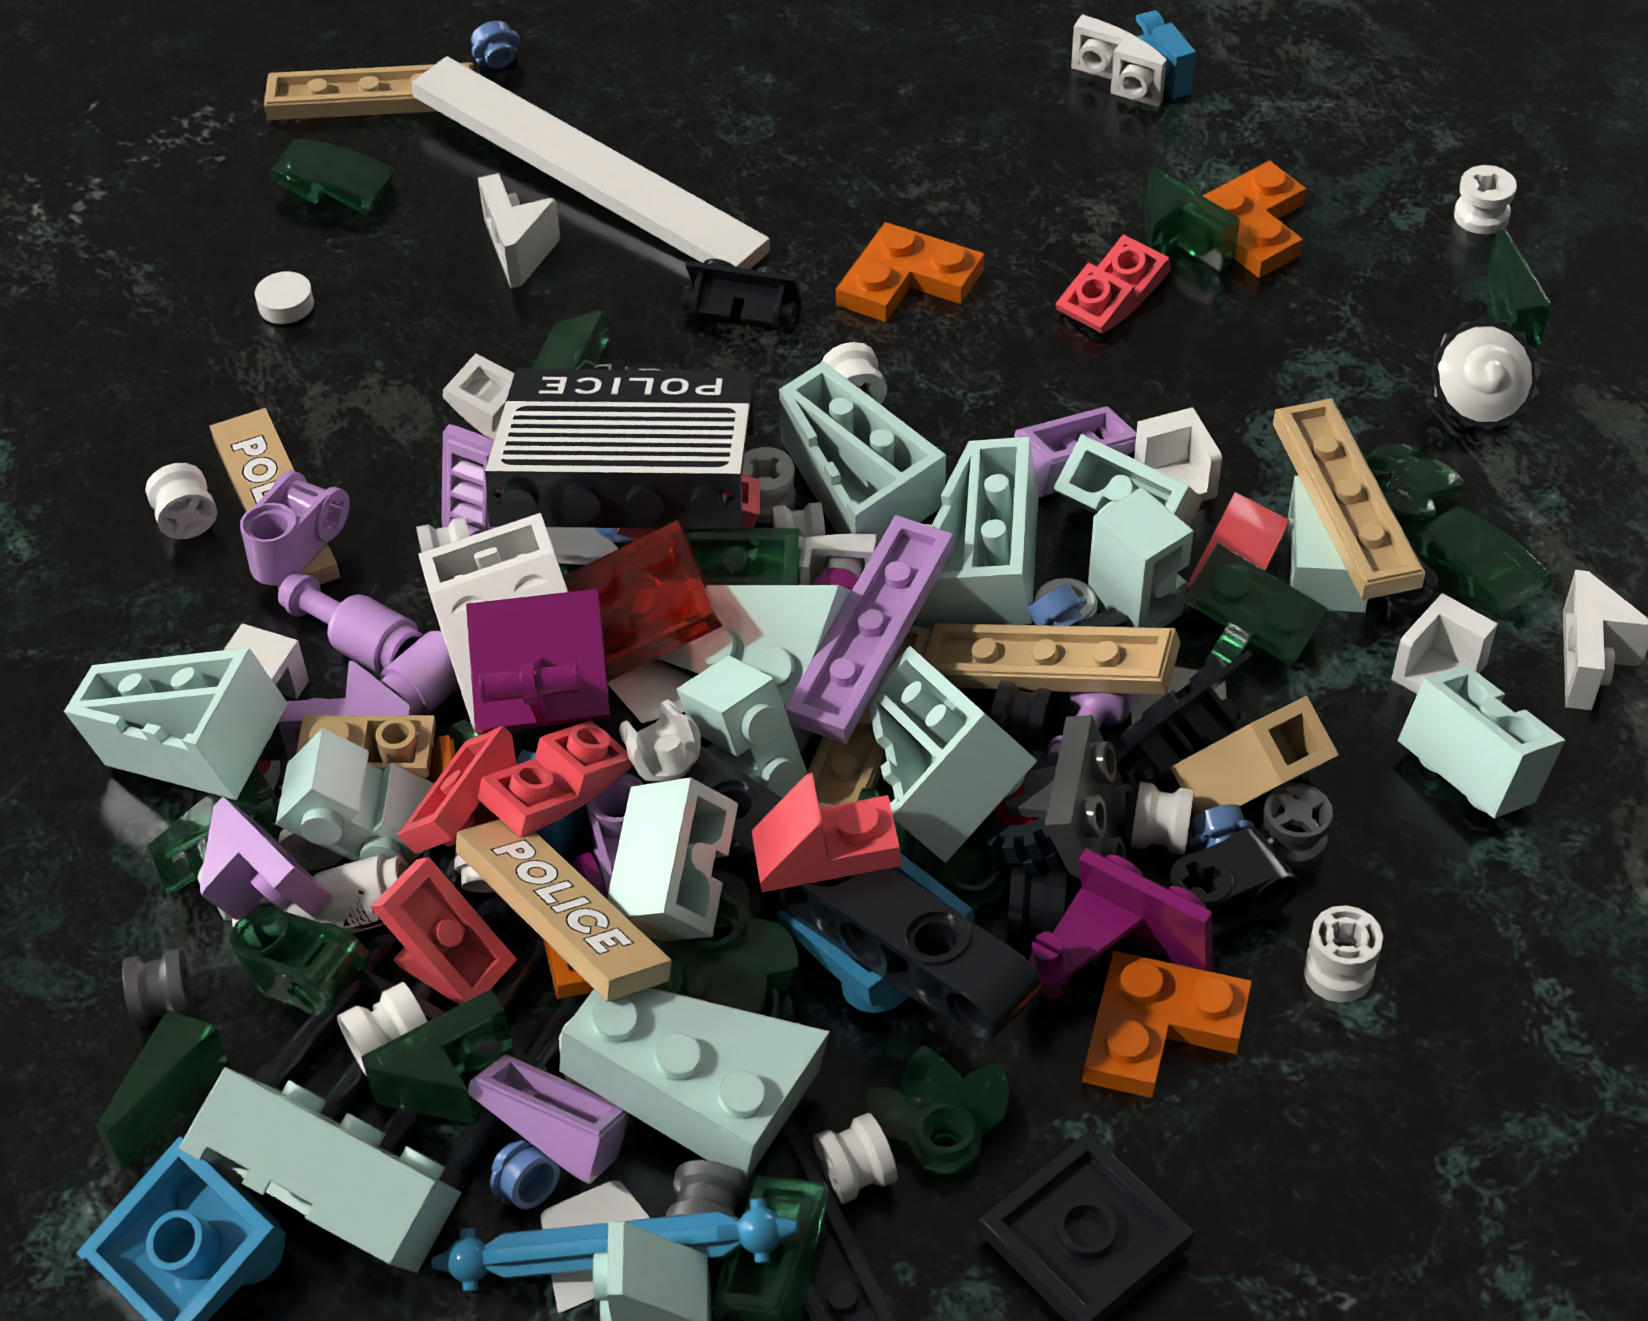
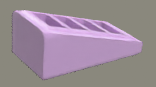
(1056, 439)
(465, 482)
(554, 1115)

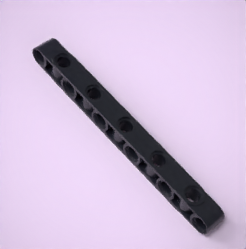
(871, 915)

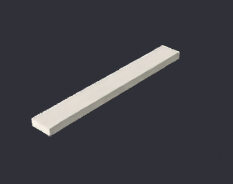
(588, 166)

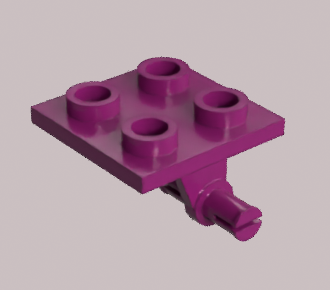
(537, 661)
(1116, 905)

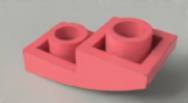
(1116, 287)
(1247, 531)
(565, 775)

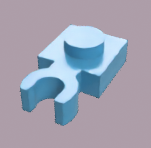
(1174, 48)

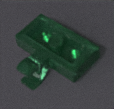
(1252, 608)

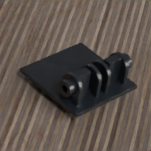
(1181, 724)

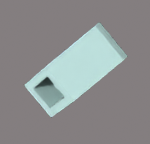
(650, 1278)

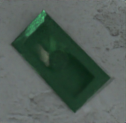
(575, 343)
(749, 555)

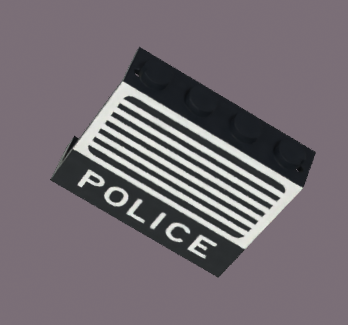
(622, 448)

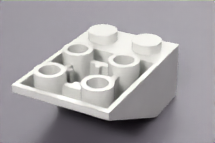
(488, 566)

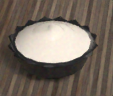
(1485, 374)

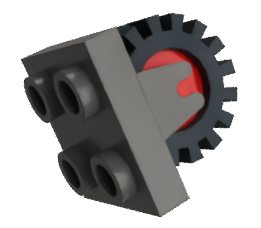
(1063, 807)

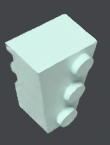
(858, 454)
(994, 527)
(766, 628)
(181, 717)
(941, 755)
(694, 1069)
(324, 1167)

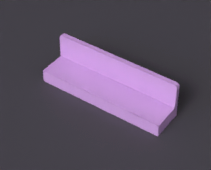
(868, 631)

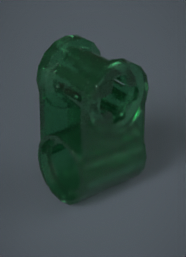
(297, 957)

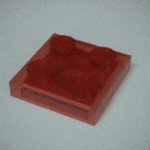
(648, 598)

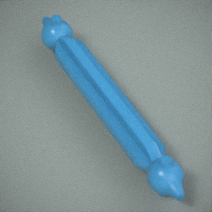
(573, 1247)

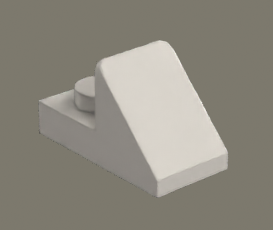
(519, 232)
(1597, 634)

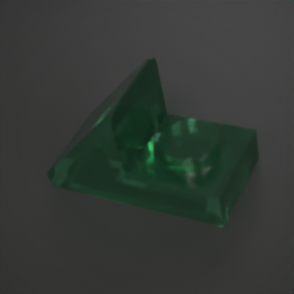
(1188, 220)
(425, 1064)

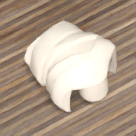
(664, 748)

